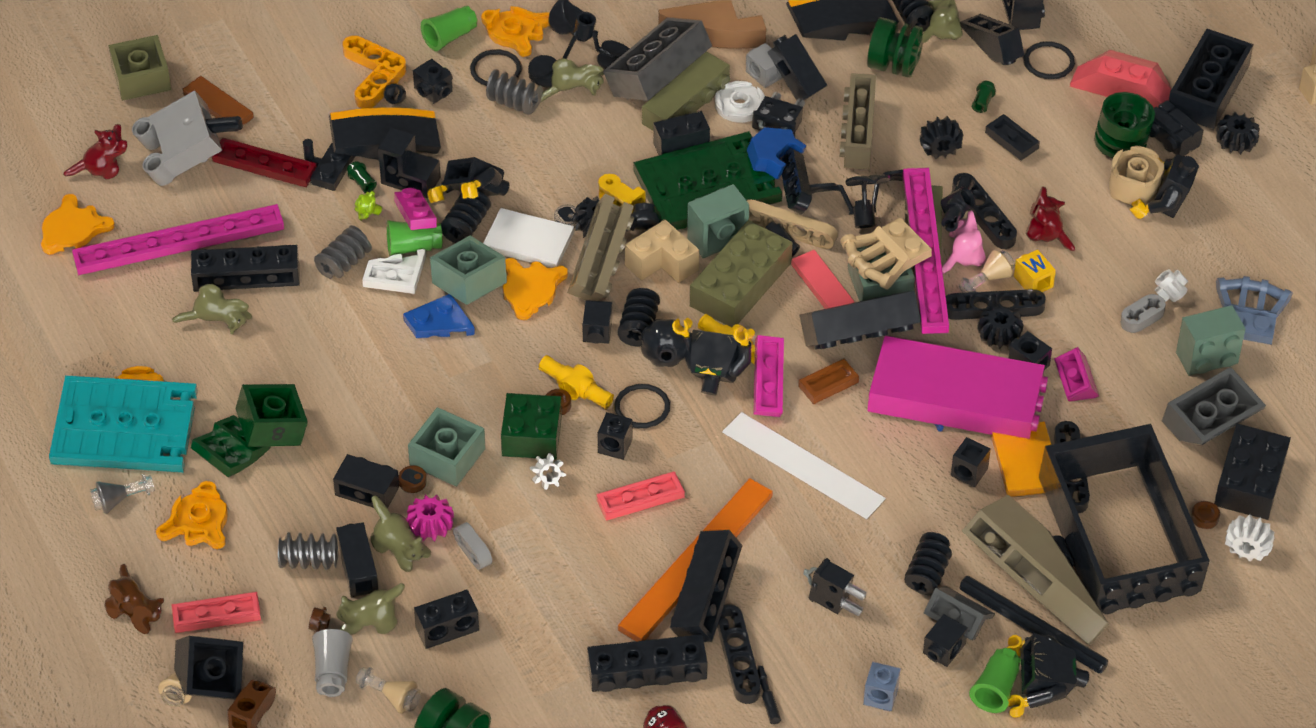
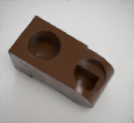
(251, 705)

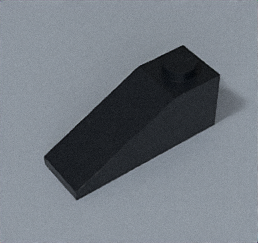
(996, 38)

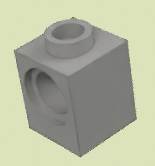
(761, 66)

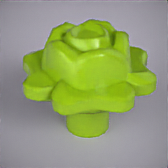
(366, 205)

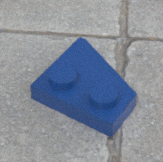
(438, 319)

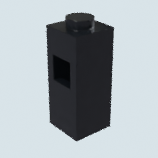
(796, 67)
(357, 559)

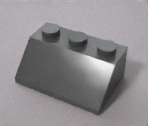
(1211, 408)

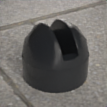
(391, 92)

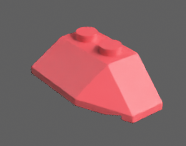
(1122, 73)

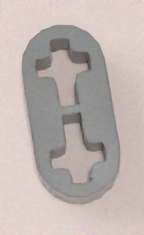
(1140, 310)
(472, 545)

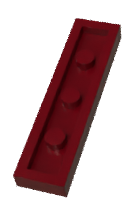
(264, 162)

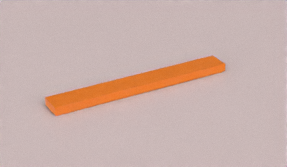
(665, 592)

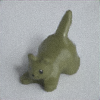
(943, 21)
(569, 76)
(214, 307)
(394, 534)
(374, 610)

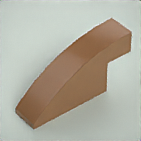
(721, 24)

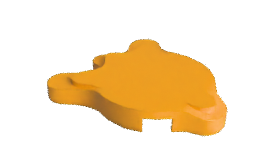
(515, 28)
(72, 226)
(531, 286)
(197, 517)

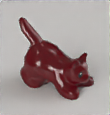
(101, 156)
(1046, 221)

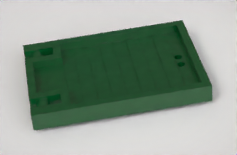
(699, 170)

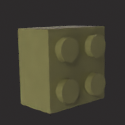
(139, 67)

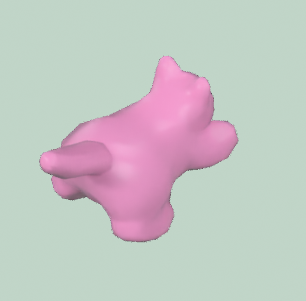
(967, 245)

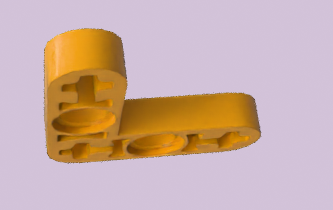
(388, 67)

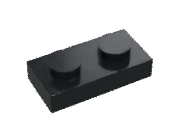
(1012, 137)

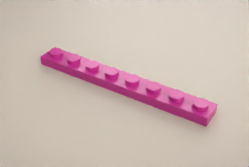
(177, 239)
(929, 271)

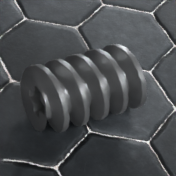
(513, 94)
(342, 253)
(307, 551)

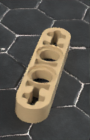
(823, 236)

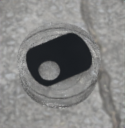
(564, 214)

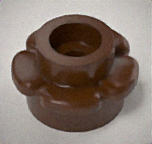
(319, 619)

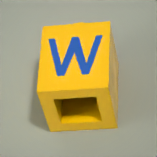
(1034, 271)

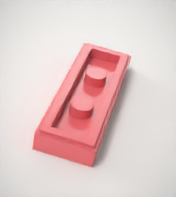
(821, 280)
(640, 495)
(216, 612)

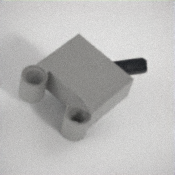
(185, 136)

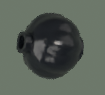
(662, 344)

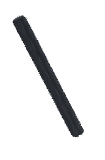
(1031, 622)

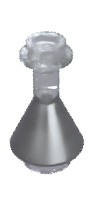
(109, 495)

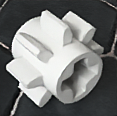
(1171, 285)
(550, 478)

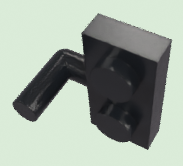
(329, 168)

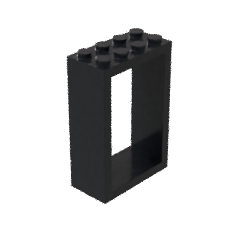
(1110, 453)

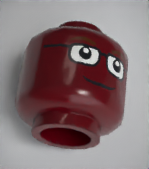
(663, 717)

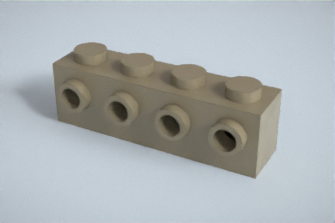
(859, 121)

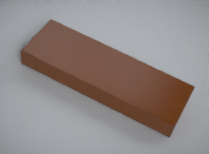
(218, 102)

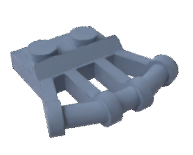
(1258, 322)

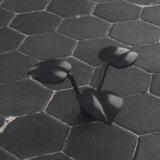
(566, 19)
(863, 209)

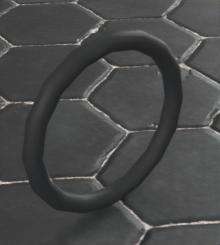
(1049, 44)
(493, 52)
(649, 387)

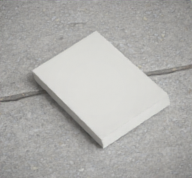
(529, 238)

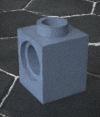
(882, 686)

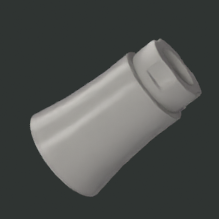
(331, 660)

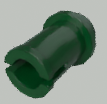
(985, 92)
(358, 172)

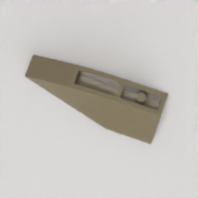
(1036, 563)

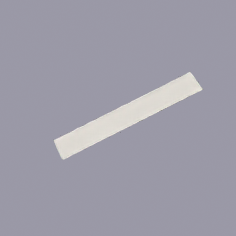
(804, 465)

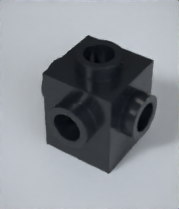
(432, 81)

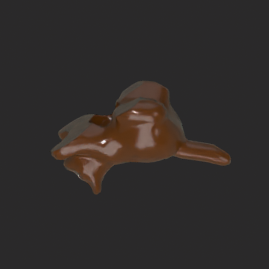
(130, 600)

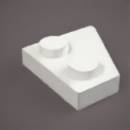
(395, 272)

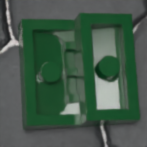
(227, 447)

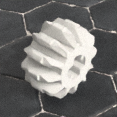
(1249, 537)

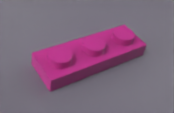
(414, 209)
(768, 376)

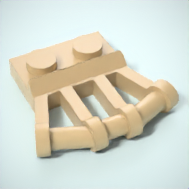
(894, 239)

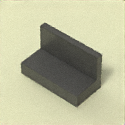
(958, 607)

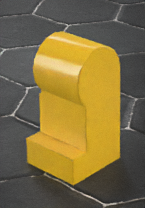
(612, 185)

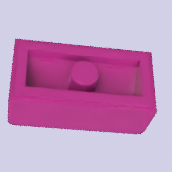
(1076, 375)

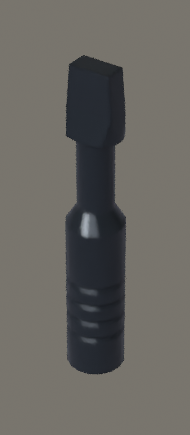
(768, 698)

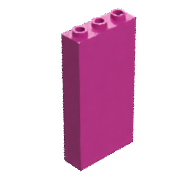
(957, 388)

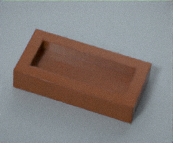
(828, 381)

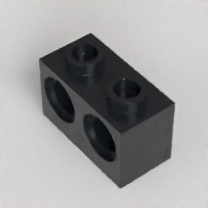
(446, 619)

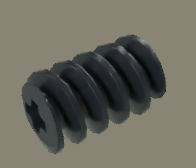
(914, 12)
(465, 217)
(637, 314)
(928, 563)

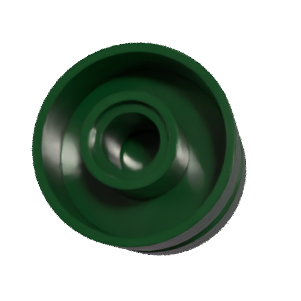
(450, 710)

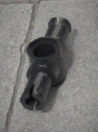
(958, 203)

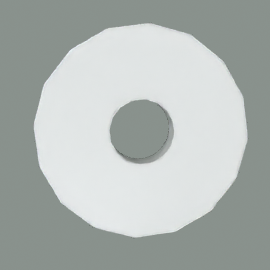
(734, 111)

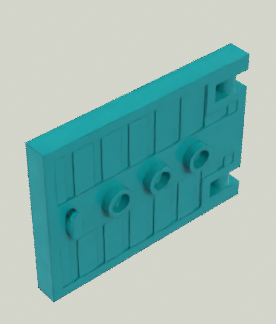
(123, 423)

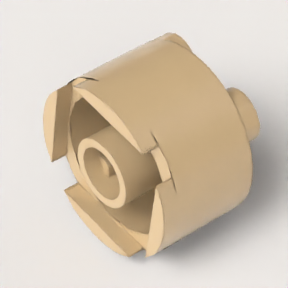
(1135, 175)

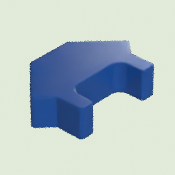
(768, 148)

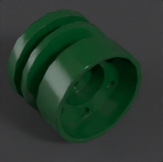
(899, 48)
(1123, 123)

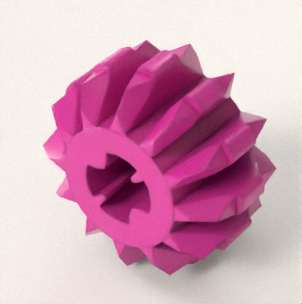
(430, 517)

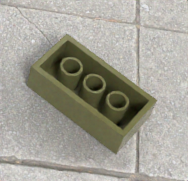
(741, 274)

